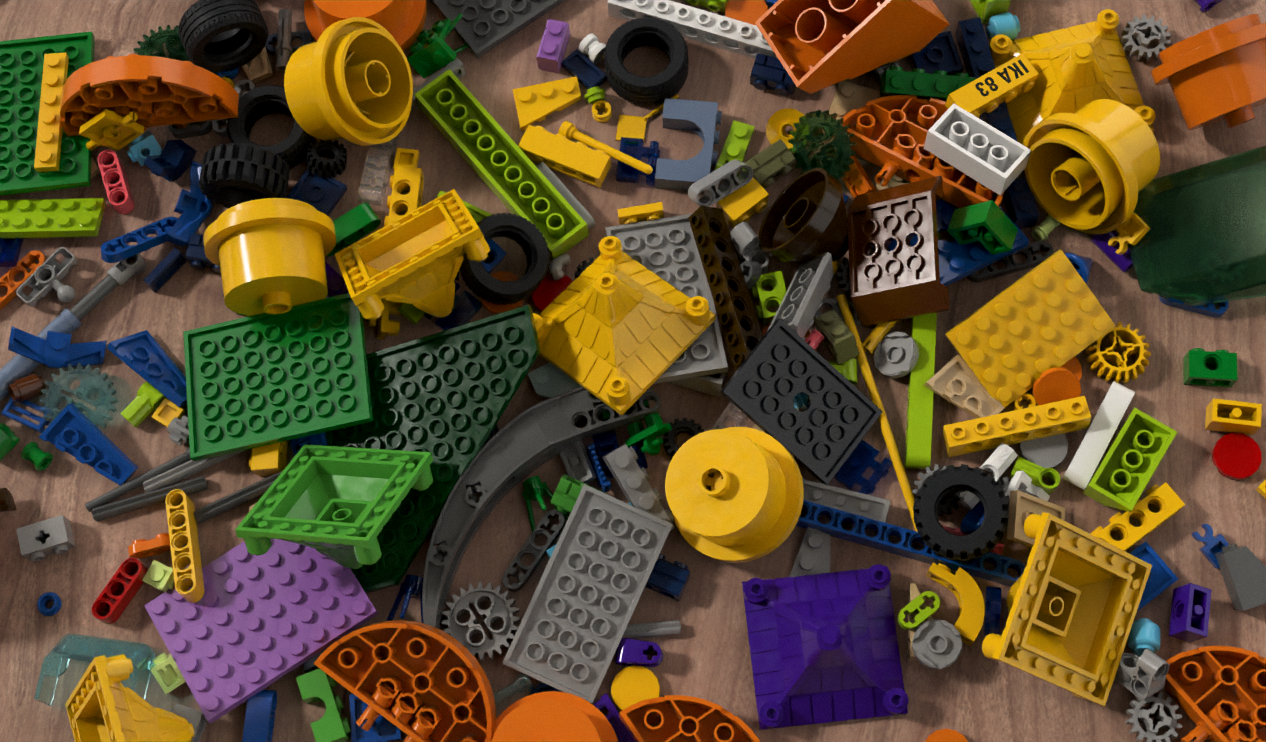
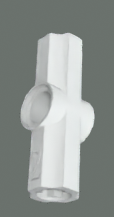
(996, 465)

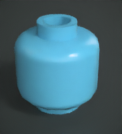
(1003, 24)
(1144, 635)

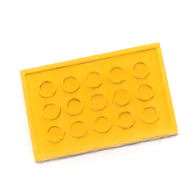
(1030, 328)

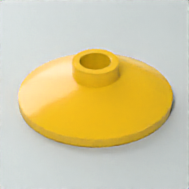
(777, 125)

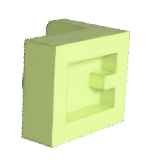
(159, 576)
(167, 672)

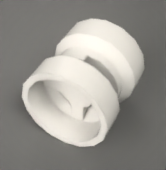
(591, 46)

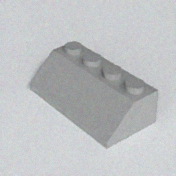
(805, 294)

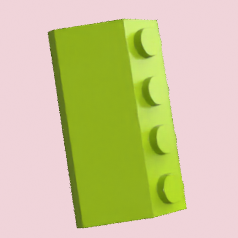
(1130, 461)

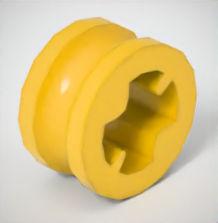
(606, 116)
(1026, 396)

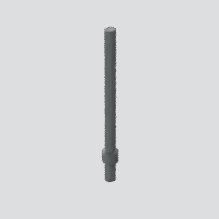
(138, 481)

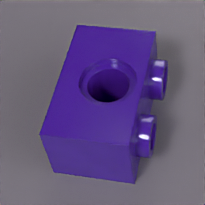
(1190, 612)

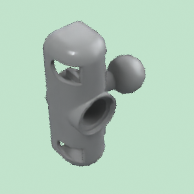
(58, 271)

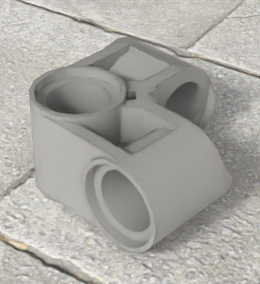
(747, 246)
(1142, 674)

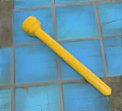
(571, 132)

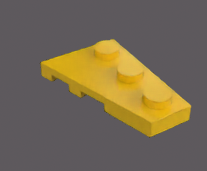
(542, 99)

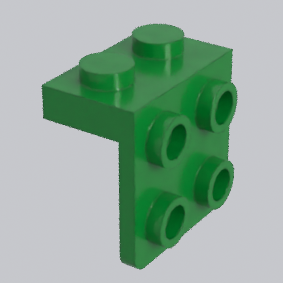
(430, 49)

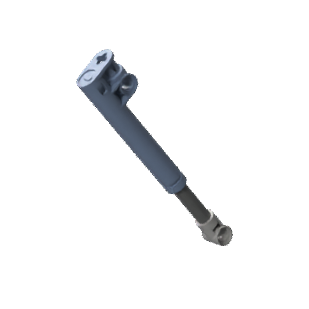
(70, 319)

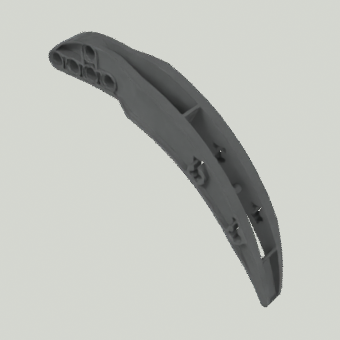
(499, 466)

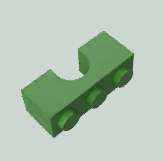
(320, 687)

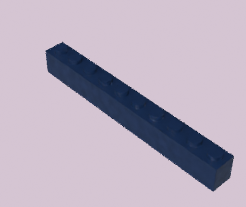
(977, 62)

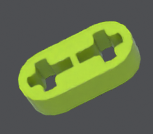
(914, 606)

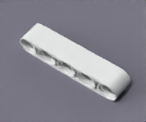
(1098, 435)

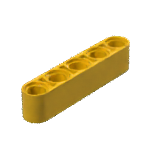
(190, 553)

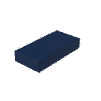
(586, 71)
(165, 270)

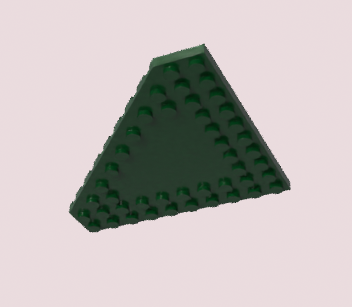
(442, 400)

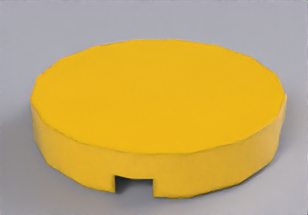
(634, 685)

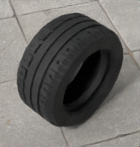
(222, 33)
(642, 33)
(262, 102)
(536, 253)

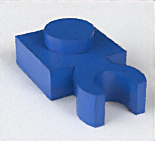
(1211, 543)

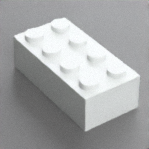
(977, 149)

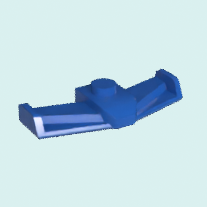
(193, 209)
(56, 349)

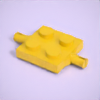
(111, 130)

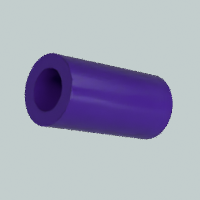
(1122, 261)

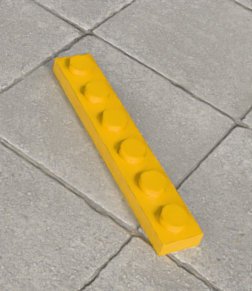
(49, 126)

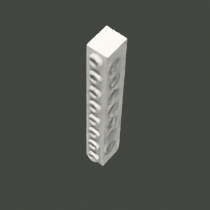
(697, 25)

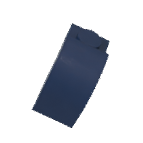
(173, 160)

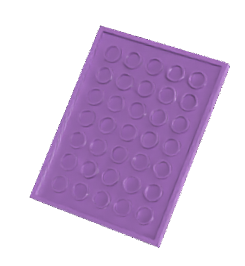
(257, 620)

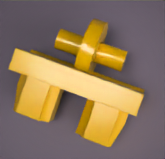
(386, 326)

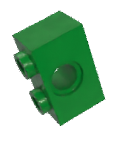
(1198, 374)

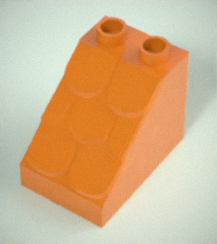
(846, 38)

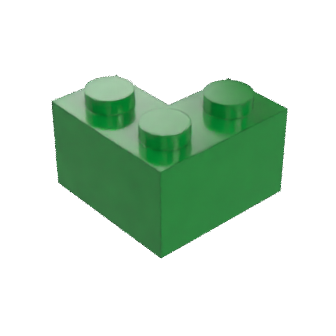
(985, 224)

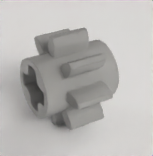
(179, 430)

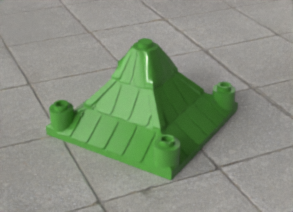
(335, 501)

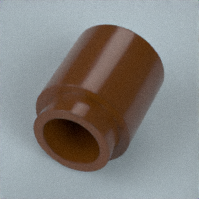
(26, 388)

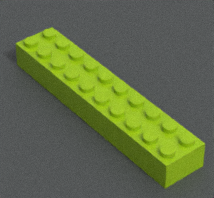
(500, 162)

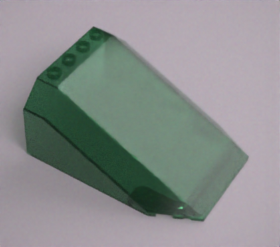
(1205, 232)

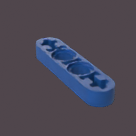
(118, 250)

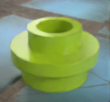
(595, 94)

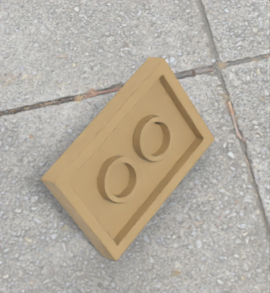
(1020, 507)

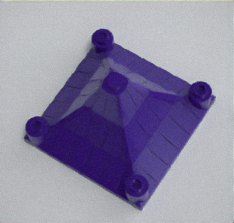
(824, 648)

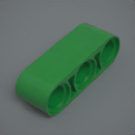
(354, 226)

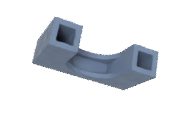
(701, 119)

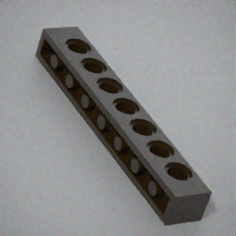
(726, 282)

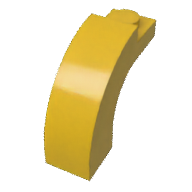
(968, 596)

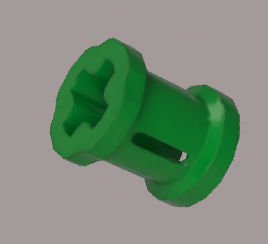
(36, 456)

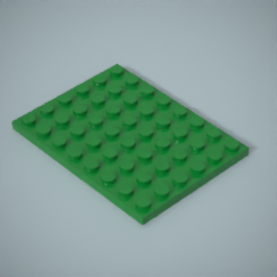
(19, 114)
(276, 377)

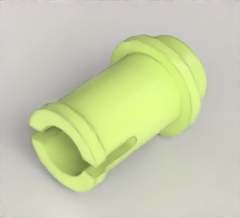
(1041, 232)

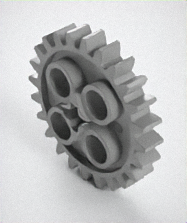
(499, 610)

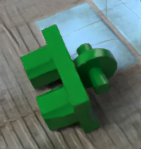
(648, 437)

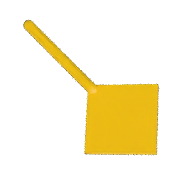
(635, 126)

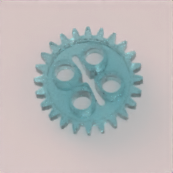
(90, 382)

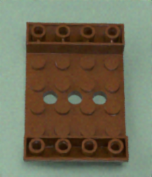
(903, 280)

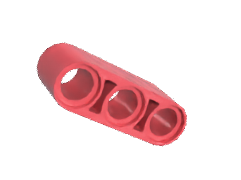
(110, 174)

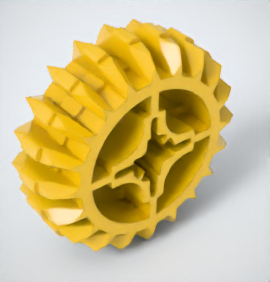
(1119, 370)

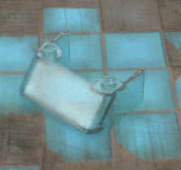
(85, 649)

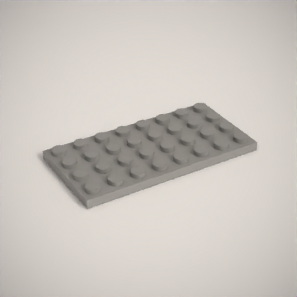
(671, 252)
(587, 594)

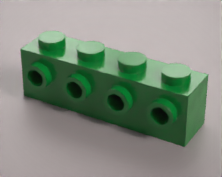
(922, 84)

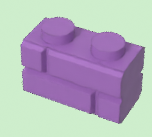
(553, 46)

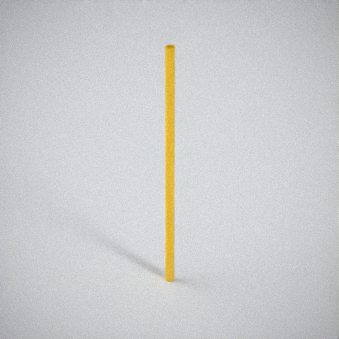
(875, 398)

